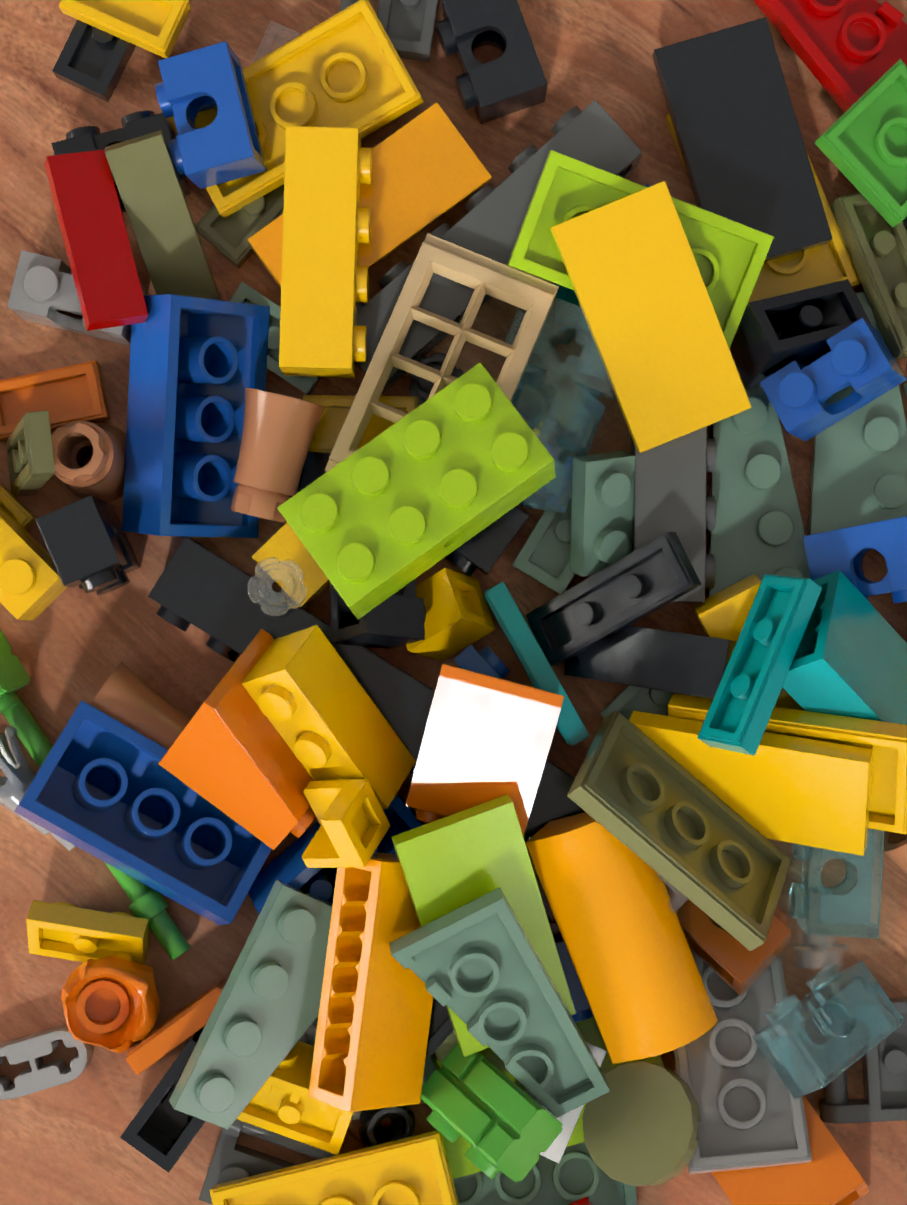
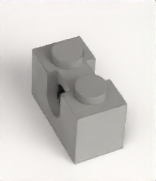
(47, 285)

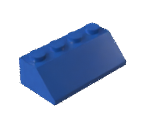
(189, 414)
(124, 808)

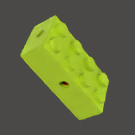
(419, 490)

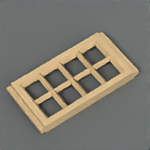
(469, 270)

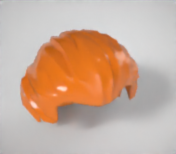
(110, 1003)

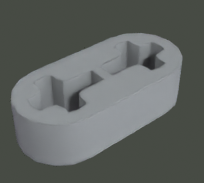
(42, 1075)

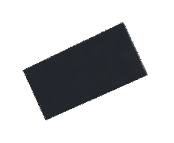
(742, 135)

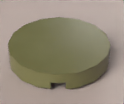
(643, 1126)

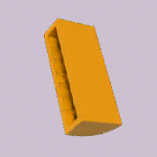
(413, 182)
(621, 939)
(370, 1006)

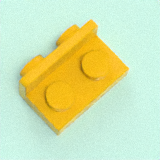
(287, 1110)

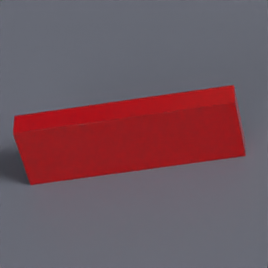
(96, 239)

